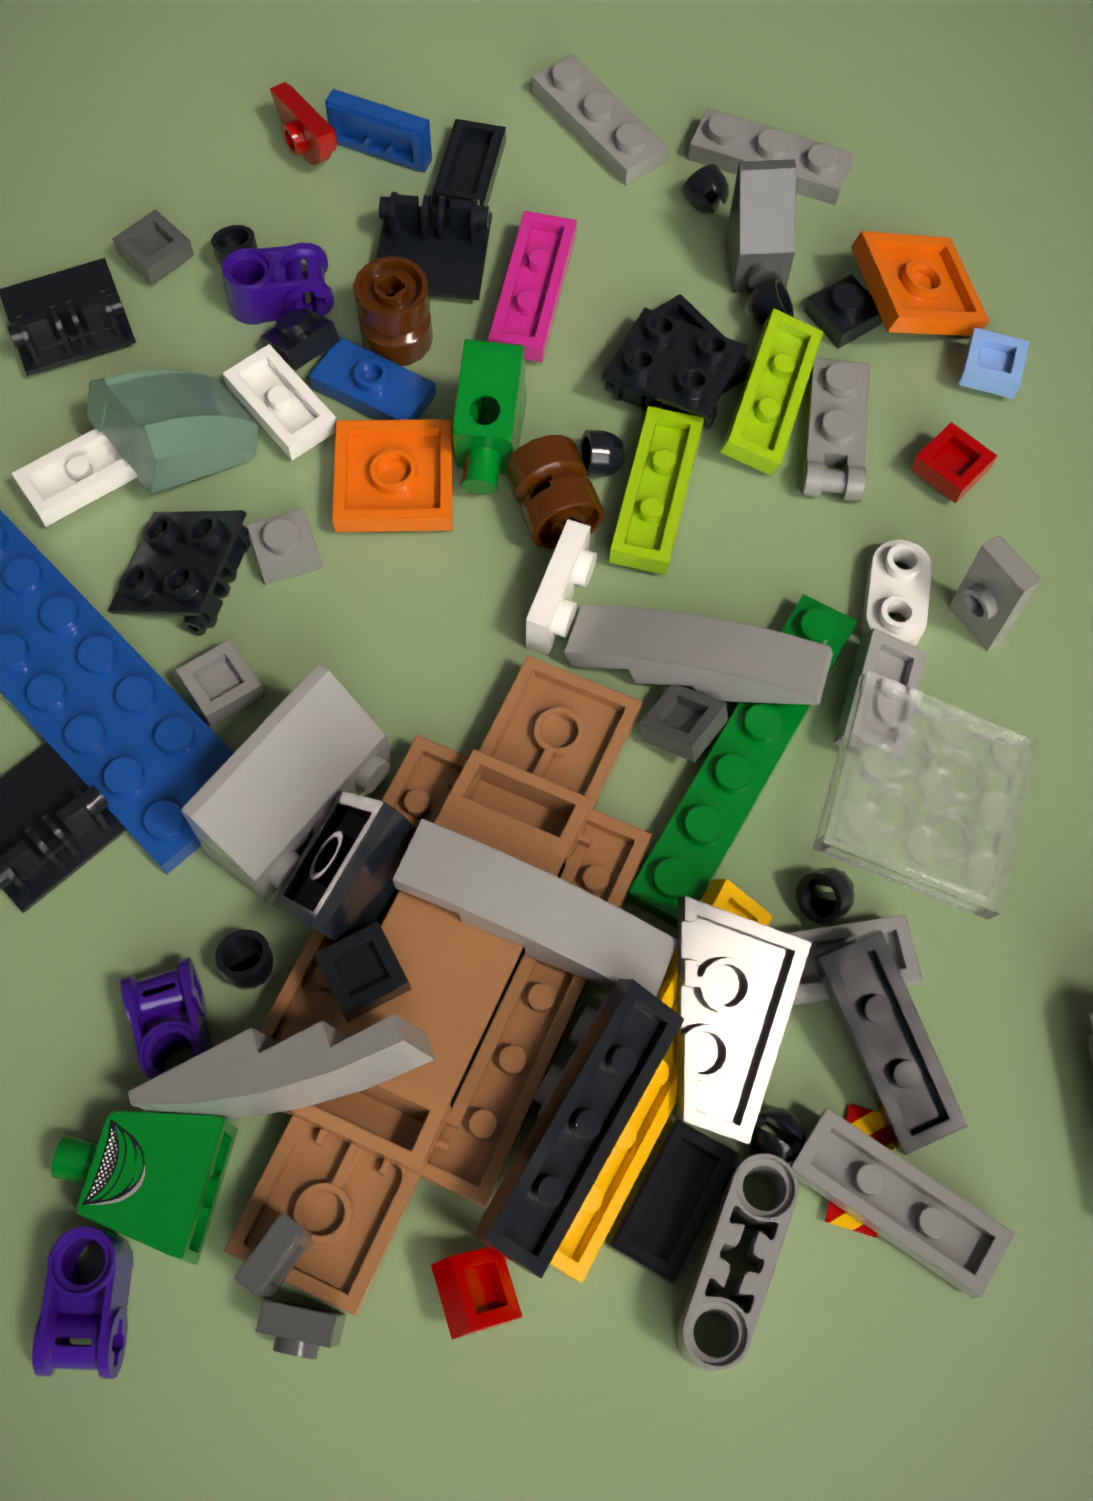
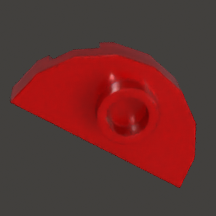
(303, 126)

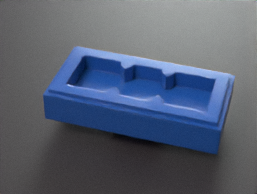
(380, 130)
(371, 383)

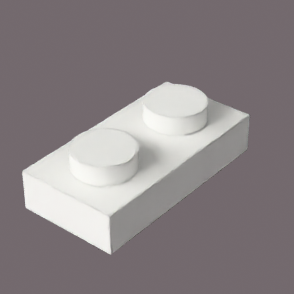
(280, 402)
(73, 476)
(552, 607)

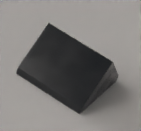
(347, 867)

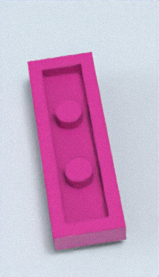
(534, 283)

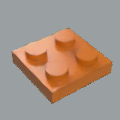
(919, 284)
(393, 475)

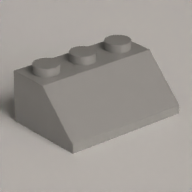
(283, 780)

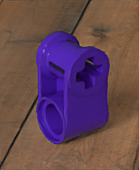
(270, 282)
(166, 1015)
(83, 1309)

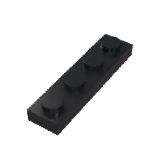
(579, 1128)

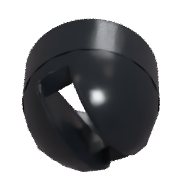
(706, 188)
(231, 239)
(768, 296)
(601, 453)
(825, 906)
(247, 953)
(766, 1143)

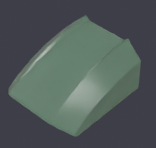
(172, 425)

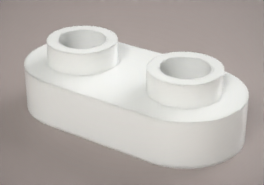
(898, 591)

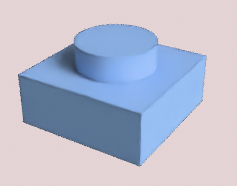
(994, 363)

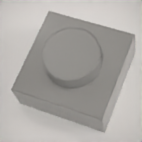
(284, 546)
(220, 682)

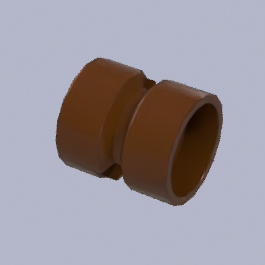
(394, 309)
(552, 487)

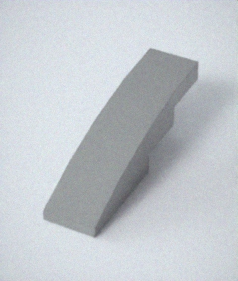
(700, 651)
(533, 909)
(265, 1076)

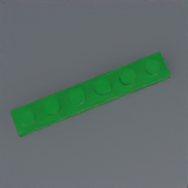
(730, 781)

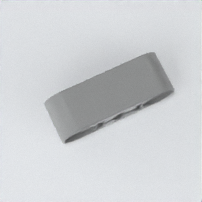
(760, 1252)

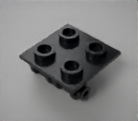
(443, 241)
(66, 316)
(673, 365)
(184, 567)
(48, 826)

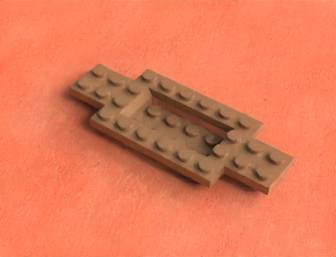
(359, 1158)

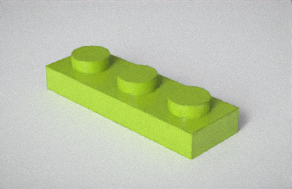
(772, 392)
(656, 491)

